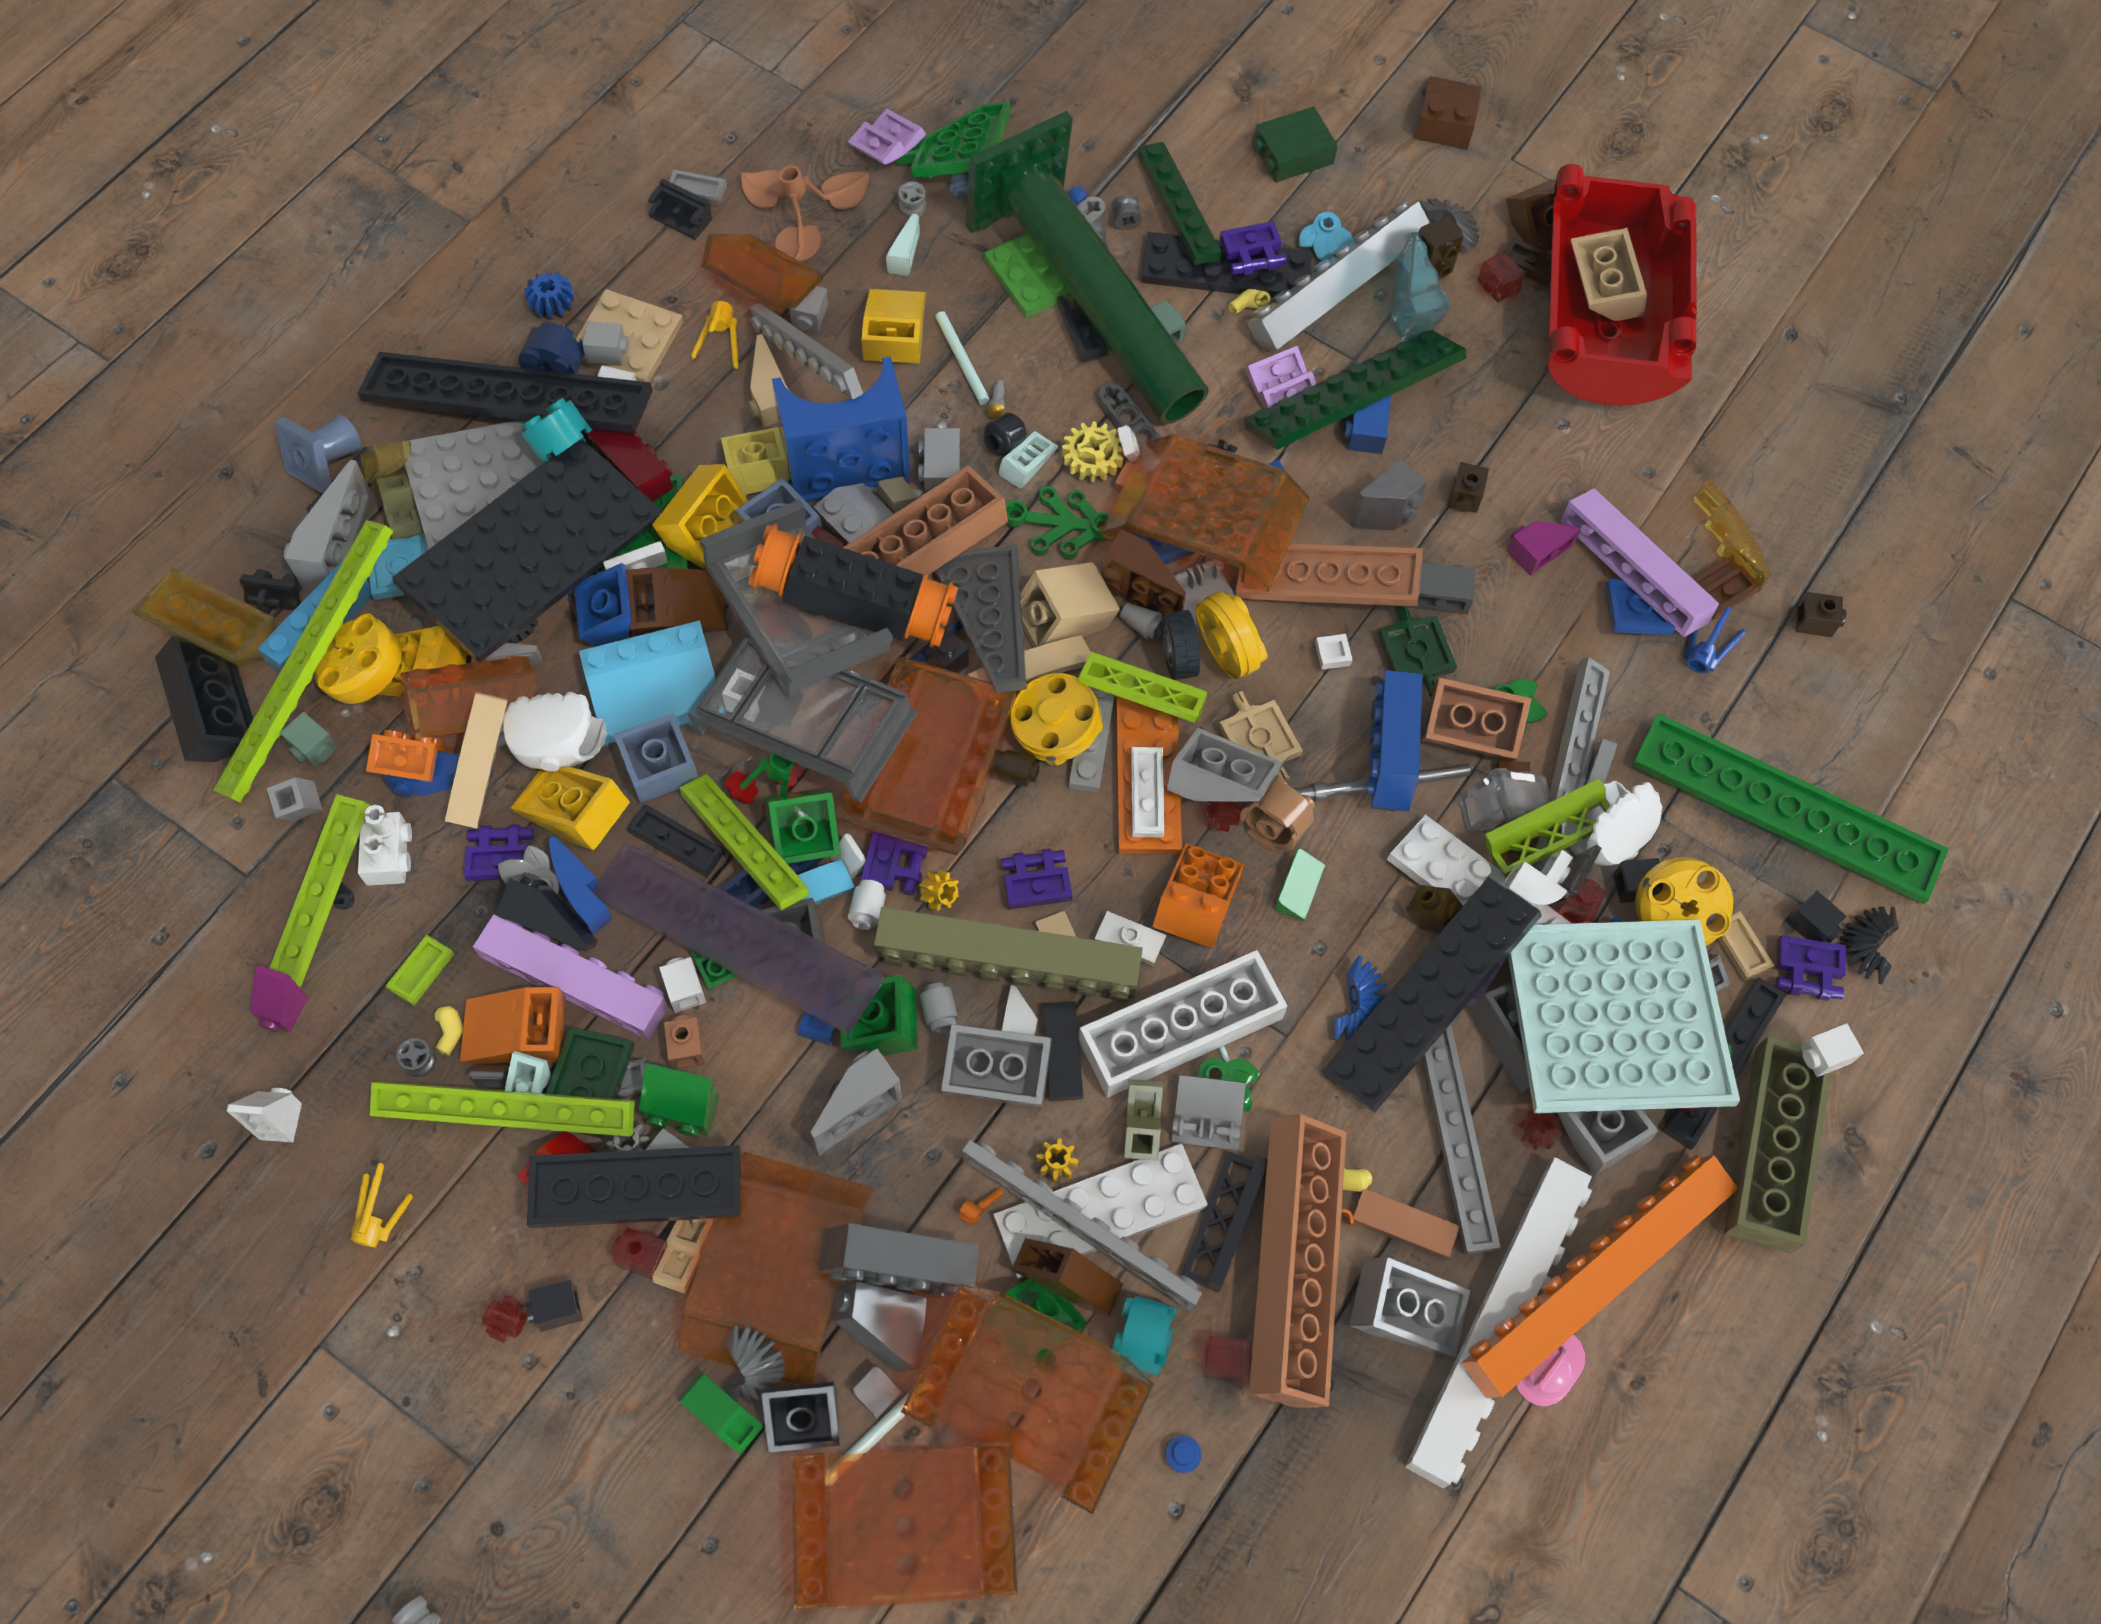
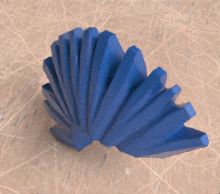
(1361, 997)

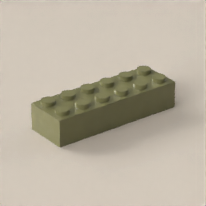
(1778, 1148)

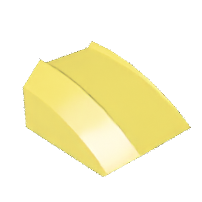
(756, 459)

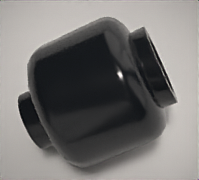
(1004, 433)

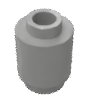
(938, 1007)

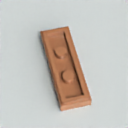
(1405, 1224)

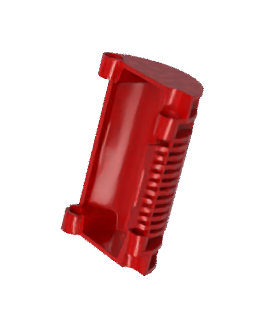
(1636, 356)

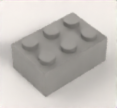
(996, 1066)

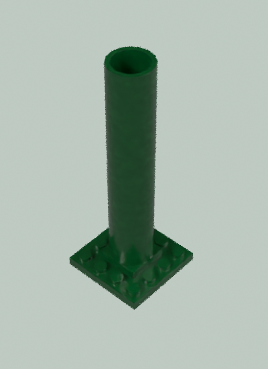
(1027, 180)

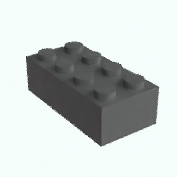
(897, 1259)

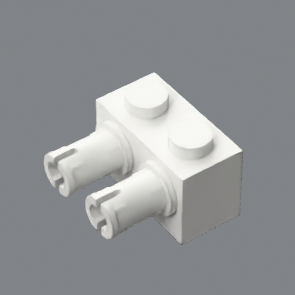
(384, 847)

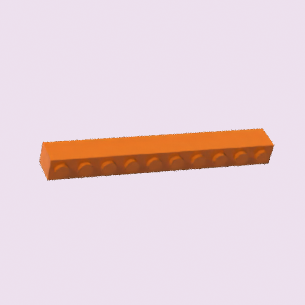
(1598, 1276)

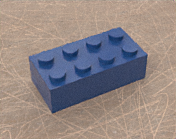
(1395, 740)

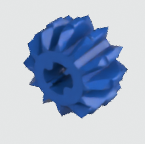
(549, 294)

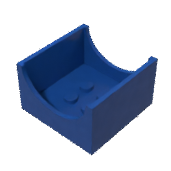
(844, 440)

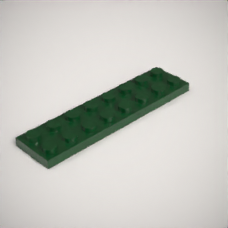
(1354, 389)

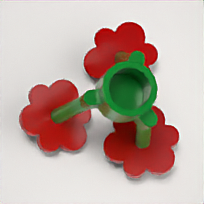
(778, 770)

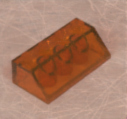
(759, 270)
(442, 697)

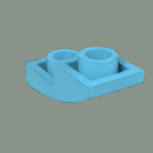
(827, 881)

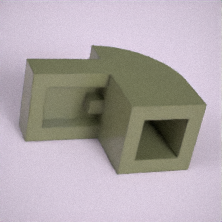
(399, 506)
(1143, 1120)

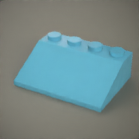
(648, 677)

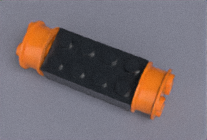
(851, 586)

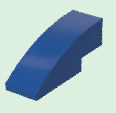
(578, 887)

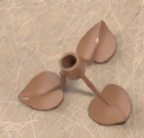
(766, 187)

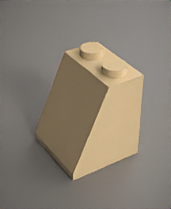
(1066, 603)

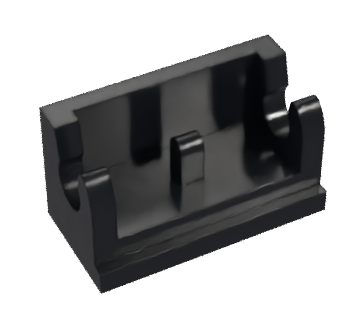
(679, 209)

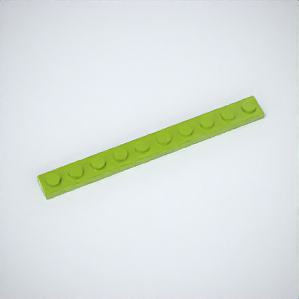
(303, 661)

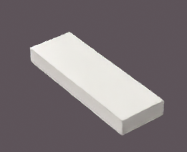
(1147, 792)

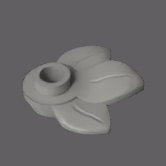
(534, 862)

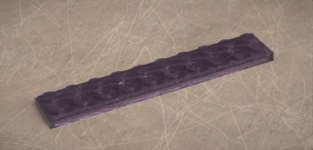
(739, 938)

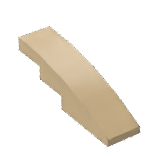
(1050, 659)
(476, 760)
(683, 1253)

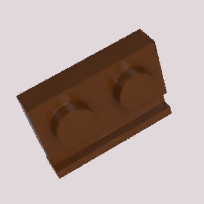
(1728, 584)

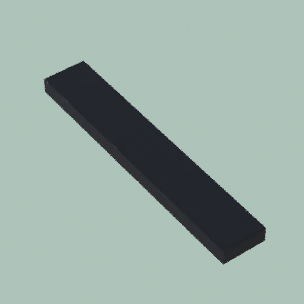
(1743, 1035)

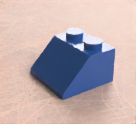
(604, 607)

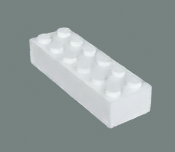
(1182, 1023)

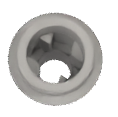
(1144, 621)

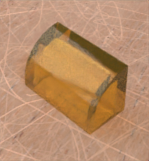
(384, 459)

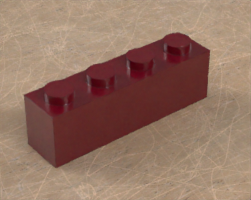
(633, 460)

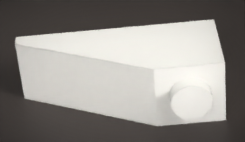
(268, 1114)

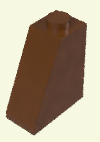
(1068, 1275)

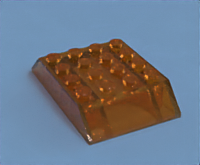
(942, 762)

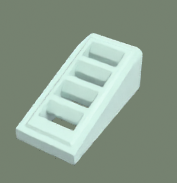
(902, 252)
(1017, 472)

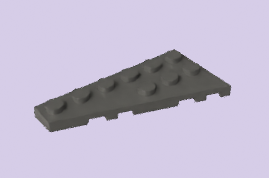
(991, 611)

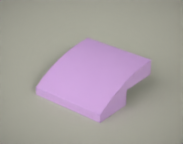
(887, 138)
(1279, 376)

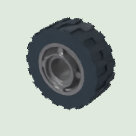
(1180, 644)

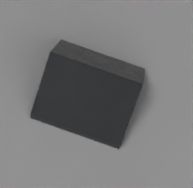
(801, 1417)

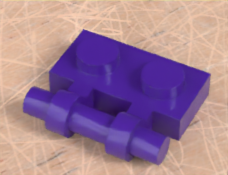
(1250, 241)
(483, 860)
(884, 860)
(1036, 887)
(1813, 958)

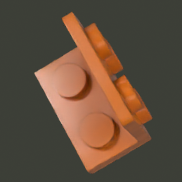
(403, 756)

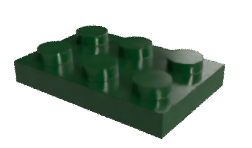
(591, 1066)

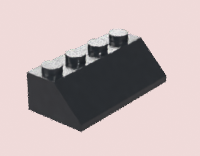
(203, 700)

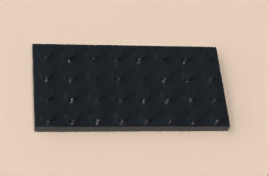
(527, 549)

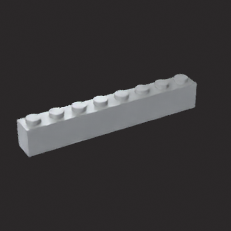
(1336, 277)

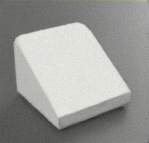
(851, 856)

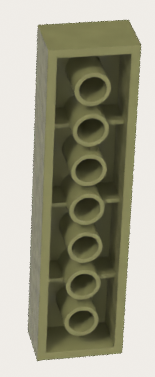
(1008, 953)

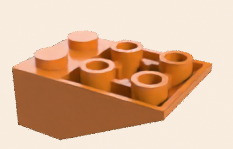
(1198, 895)
(512, 1021)

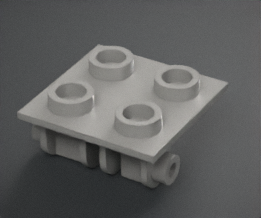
(1201, 582)
(1208, 1112)

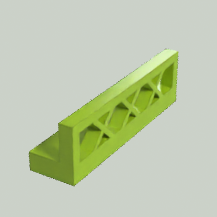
(1143, 687)
(1544, 819)

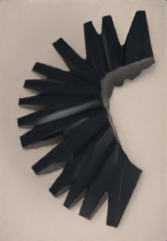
(1866, 938)

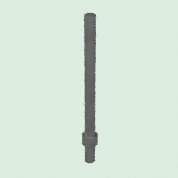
(1321, 791)

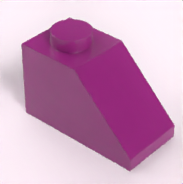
(1540, 543)
(276, 1000)

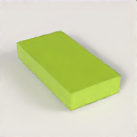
(420, 970)

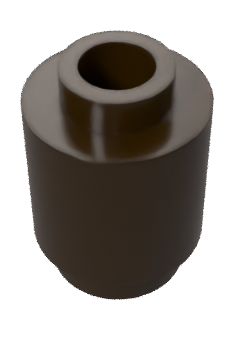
(1015, 767)

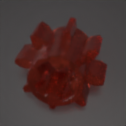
(1222, 814)
(1549, 1127)
(504, 1318)

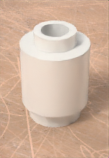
(866, 904)

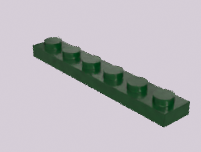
(1179, 203)

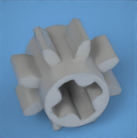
(640, 1142)

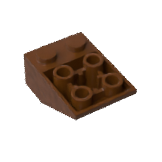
(1140, 576)
(672, 598)

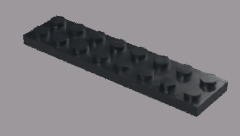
(1431, 994)

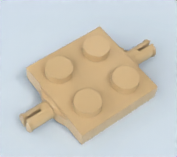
(1262, 730)

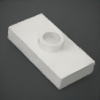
(644, 557)
(1126, 932)

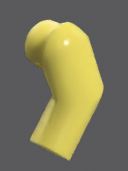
(1249, 299)
(451, 1027)
(1356, 1179)

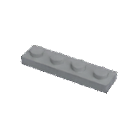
(1088, 766)

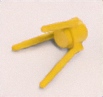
(719, 320)
(366, 1228)

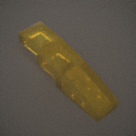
(1731, 531)

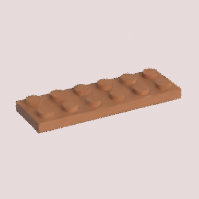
(1344, 575)

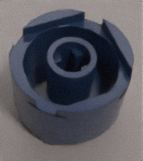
(552, 349)

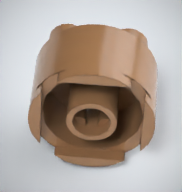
(1279, 817)

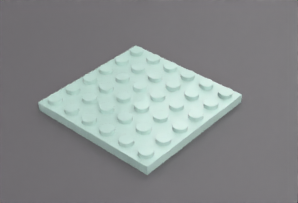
(1620, 1017)

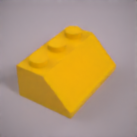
(700, 509)

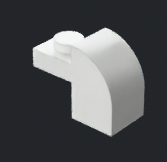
(1540, 887)

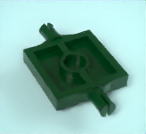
(1417, 647)

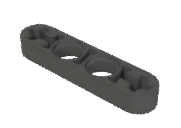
(1125, 405)

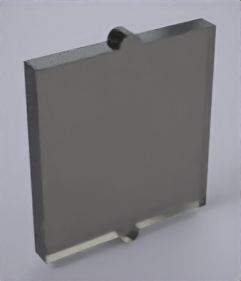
(1579, 871)

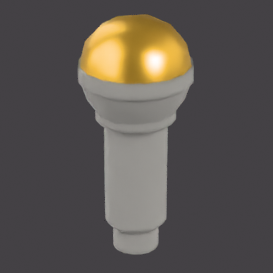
(996, 405)

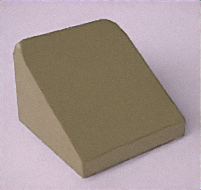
(896, 493)

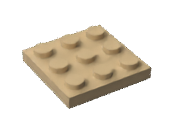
(646, 325)

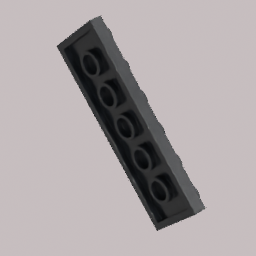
(1170, 265)
(634, 1186)

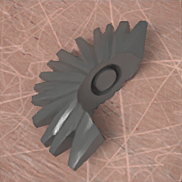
(1436, 210)
(756, 1362)

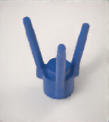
(1702, 657)

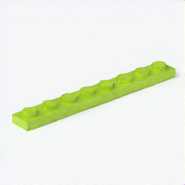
(502, 1108)

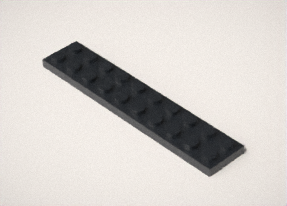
(502, 390)

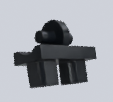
(270, 592)

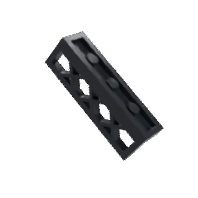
(1239, 1218)

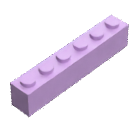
(1640, 562)
(580, 980)

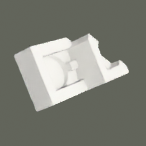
(1018, 1014)

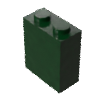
(1294, 144)

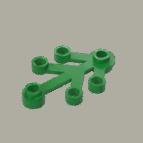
(1063, 522)

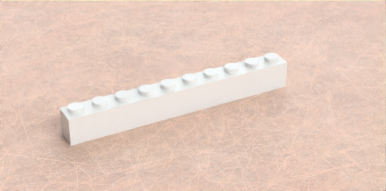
(1520, 1276)

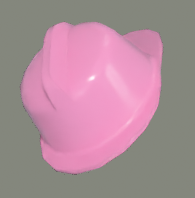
(1555, 1375)

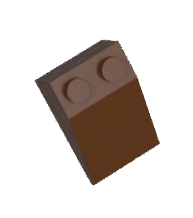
(1448, 112)

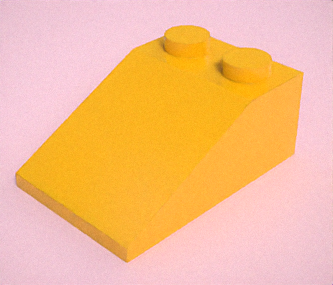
(572, 805)

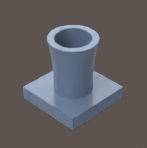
(308, 452)

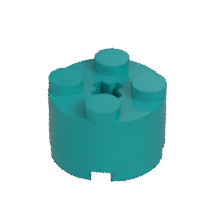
(556, 430)
(1146, 1333)

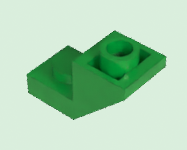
(720, 1413)

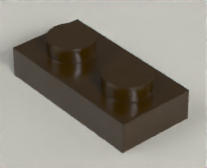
(1531, 260)

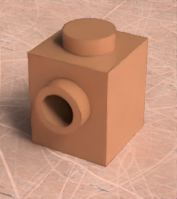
(684, 1042)

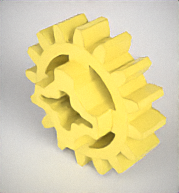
(1093, 451)

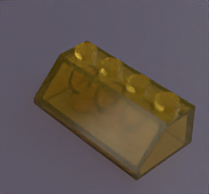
(206, 617)

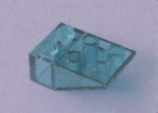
(1417, 293)

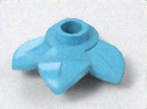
(1325, 239)

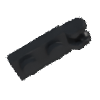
(1084, 336)

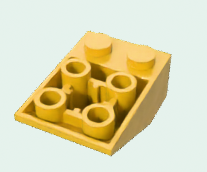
(893, 325)
(425, 650)

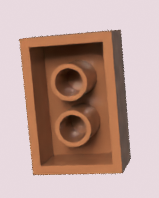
(1476, 719)

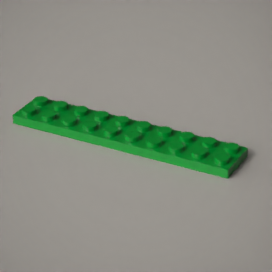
(1791, 808)

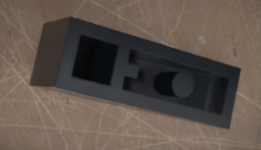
(541, 909)

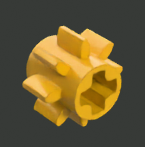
(939, 890)
(1058, 1151)

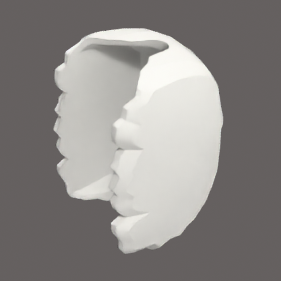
(553, 731)
(1624, 827)

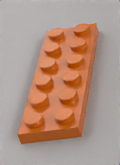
(1146, 727)

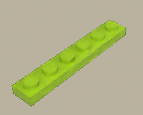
(744, 842)
(319, 887)

